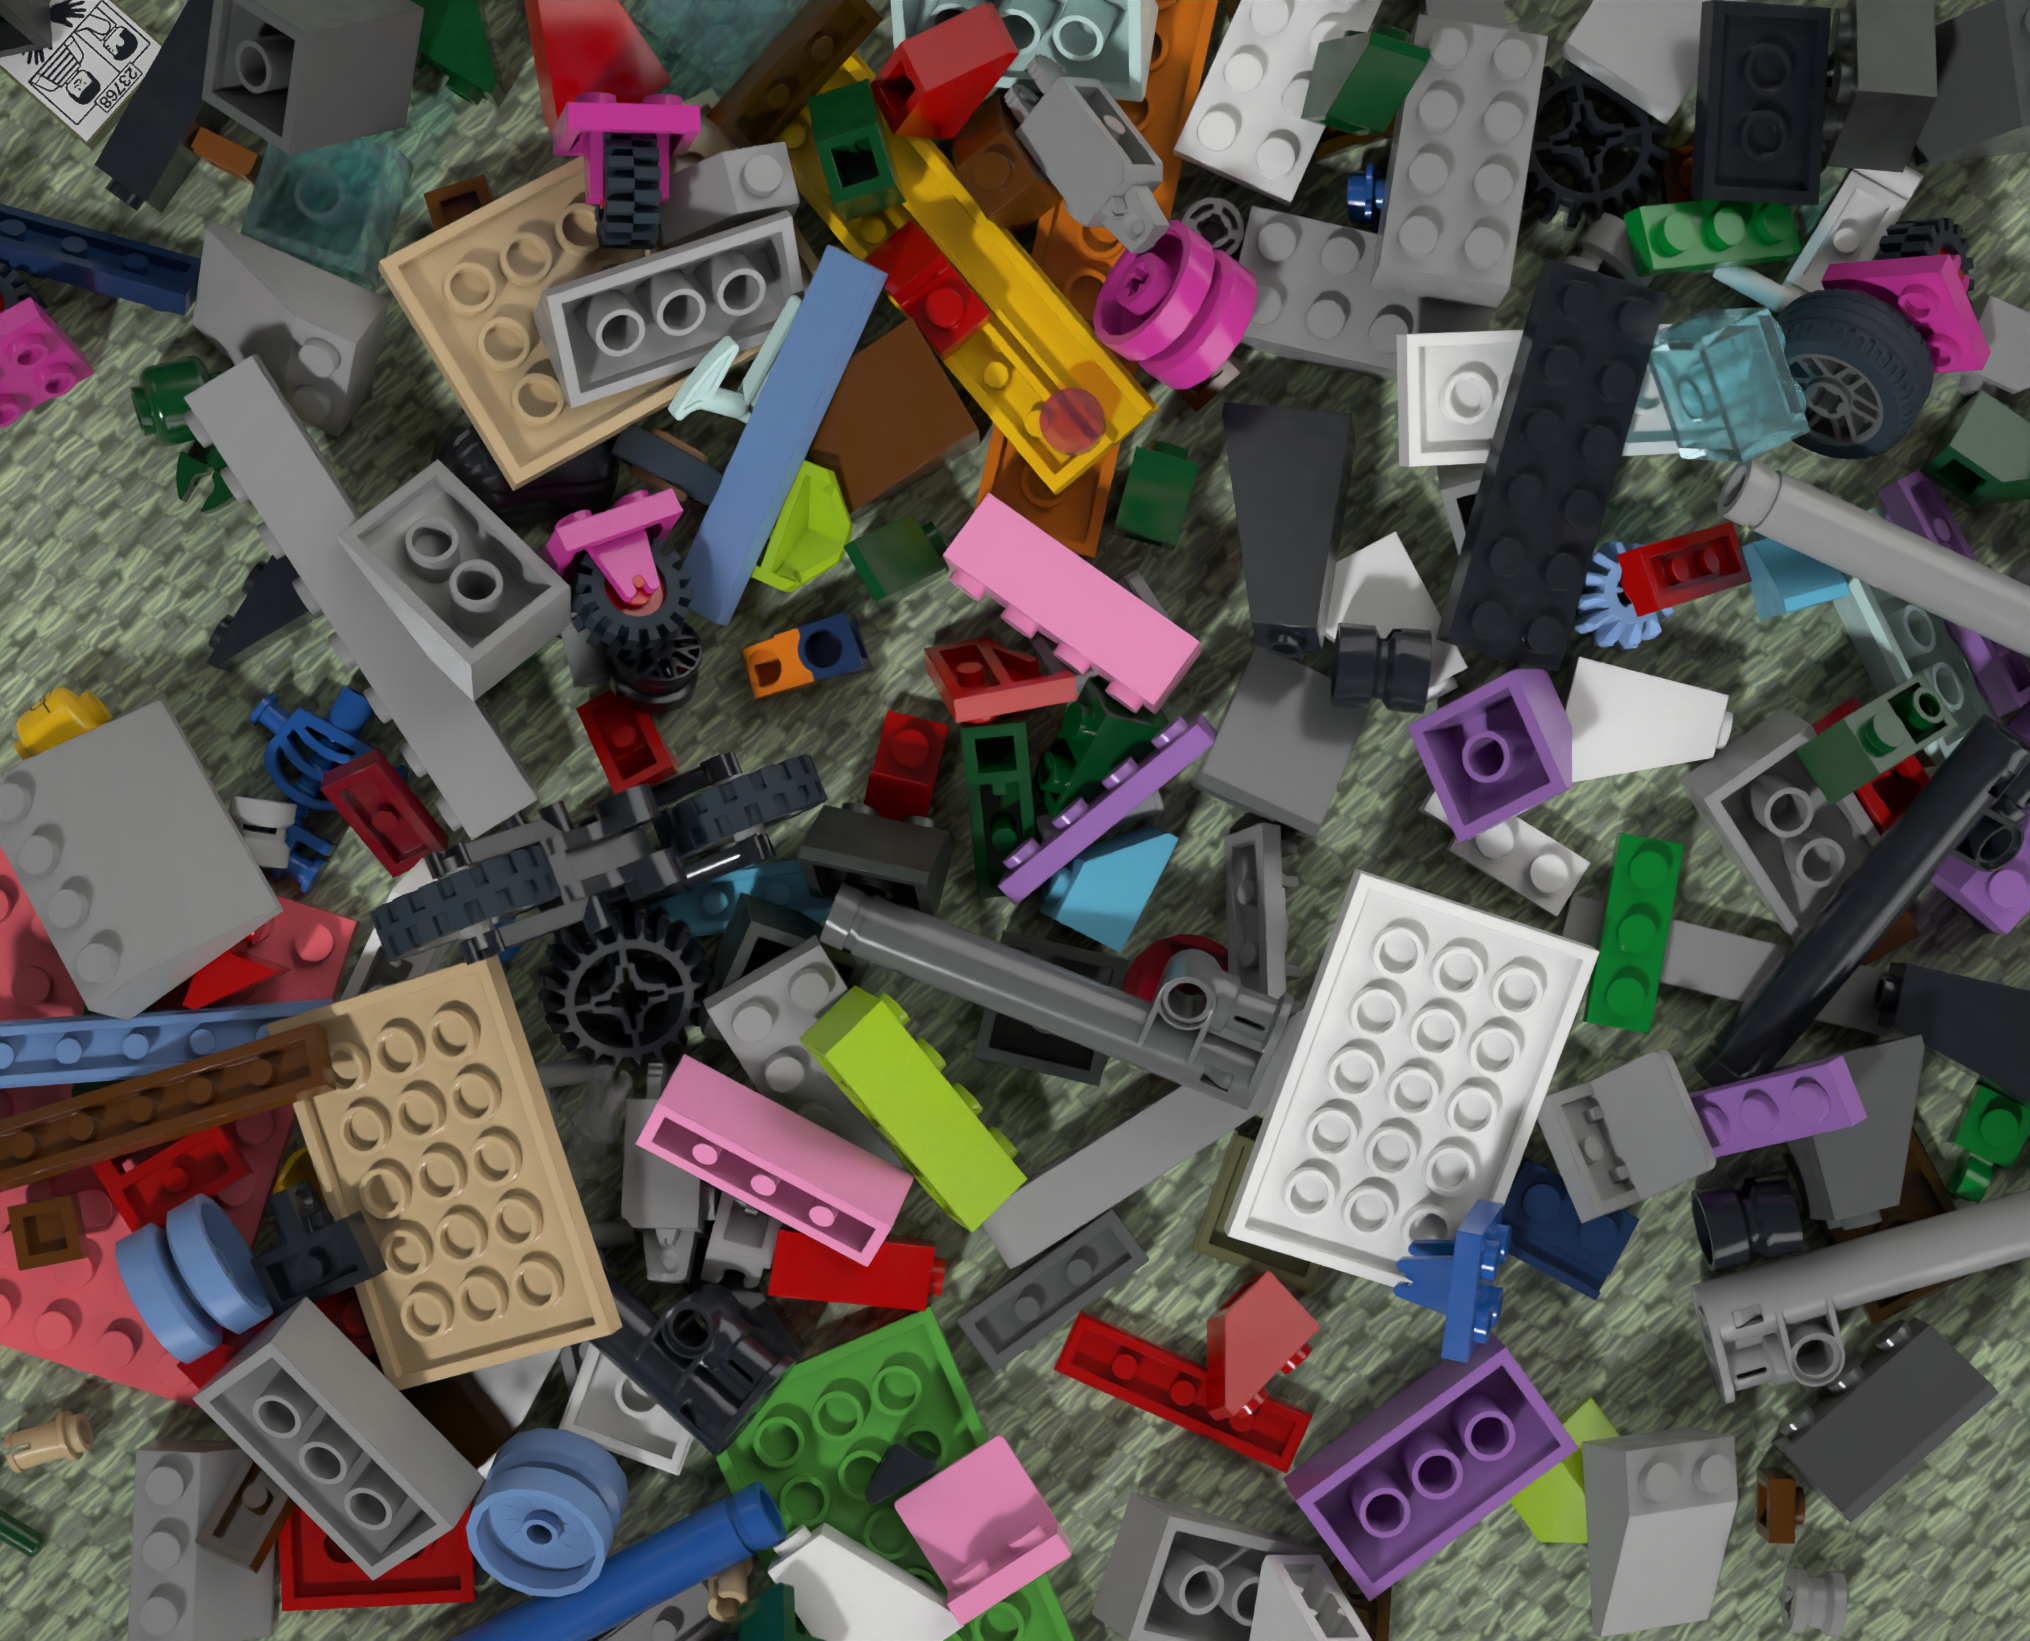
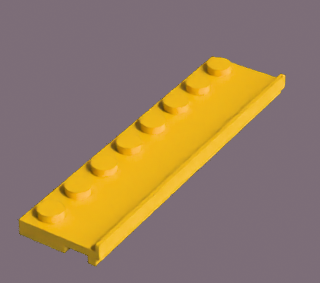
(1036, 333)

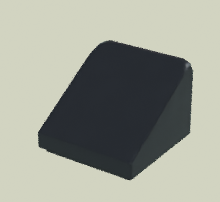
(899, 1467)

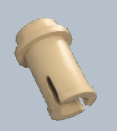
(65, 1437)
(727, 1589)

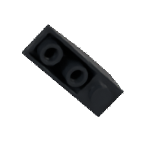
(265, 616)

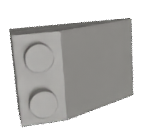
(303, 322)
(459, 579)
(1779, 821)
(1657, 1526)
(1185, 1573)

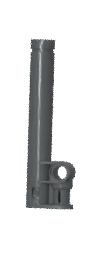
(1200, 1041)

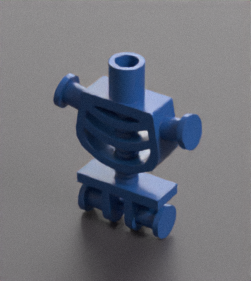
(339, 730)

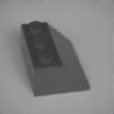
(1882, 1416)

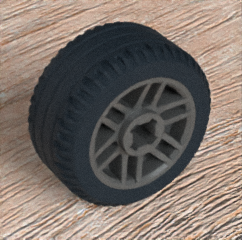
(1859, 371)

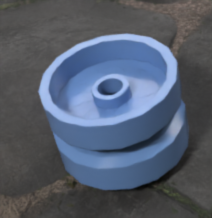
(192, 1278)
(547, 1512)

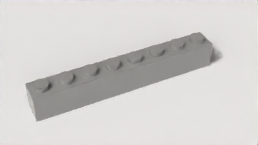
(303, 513)

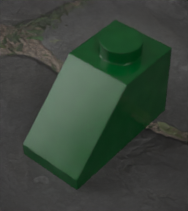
(898, 559)

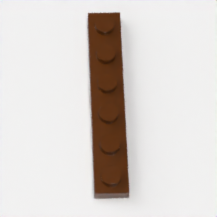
(165, 1105)

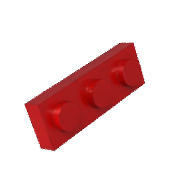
(1683, 568)

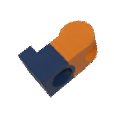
(806, 656)

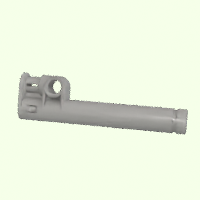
(1880, 553)
(1765, 1313)

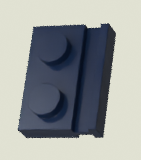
(1553, 1239)

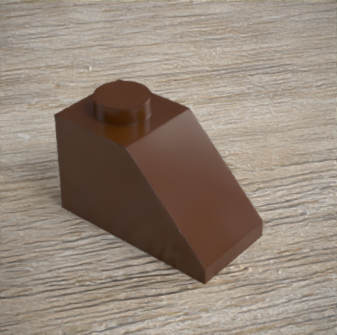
(1001, 169)

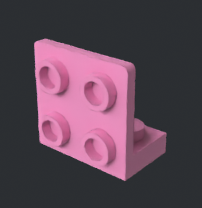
(983, 1528)

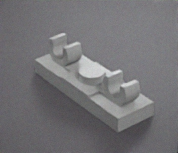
(1258, 909)

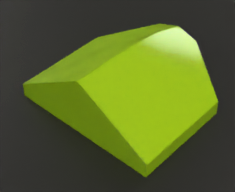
(807, 531)
(1556, 1500)

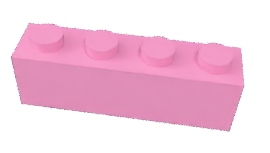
(1071, 605)
(776, 1160)

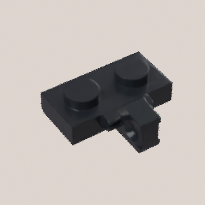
(314, 1251)

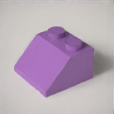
(1497, 751)

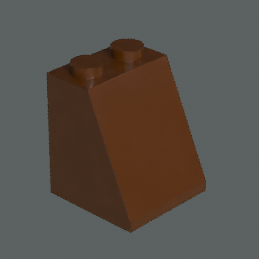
(891, 421)

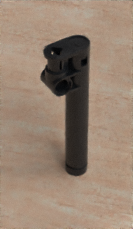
(1963, 811)
(700, 1377)

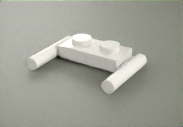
(1845, 234)

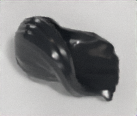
(574, 486)

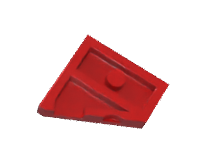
(986, 679)

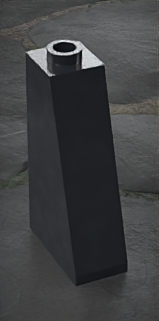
(153, 140)
(1290, 509)
(1963, 1022)

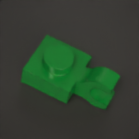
(1990, 1133)

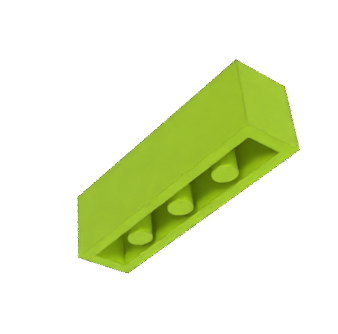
(914, 1107)

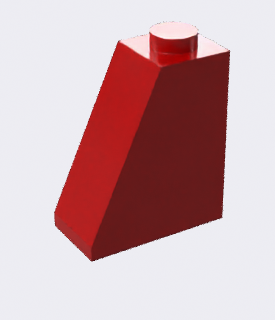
(588, 50)
(897, 1277)

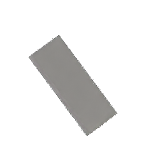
(668, 308)

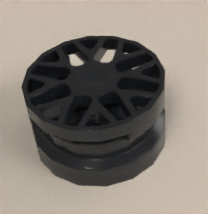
(662, 679)

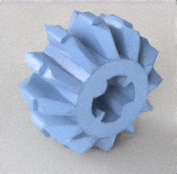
(1603, 613)

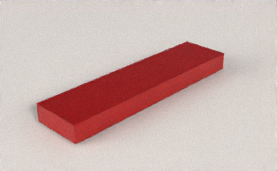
(1176, 1390)

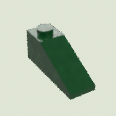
(997, 795)

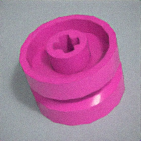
(1176, 307)

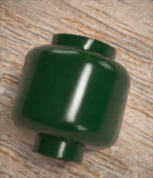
(161, 400)

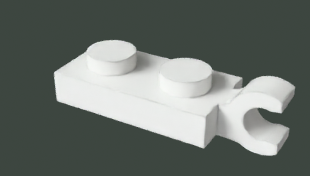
(1517, 858)

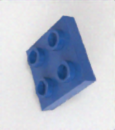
(1459, 1278)

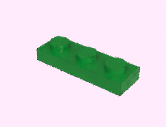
(1709, 236)
(1633, 932)

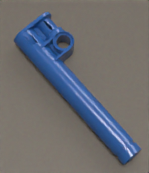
(646, 1572)

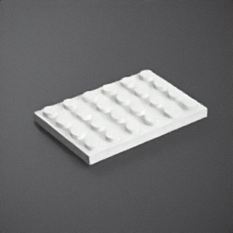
(1407, 1079)

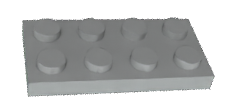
(763, 1025)

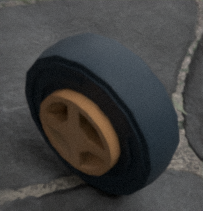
(667, 464)

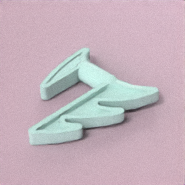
(702, 386)

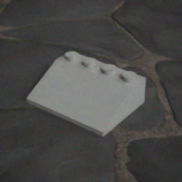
(130, 859)

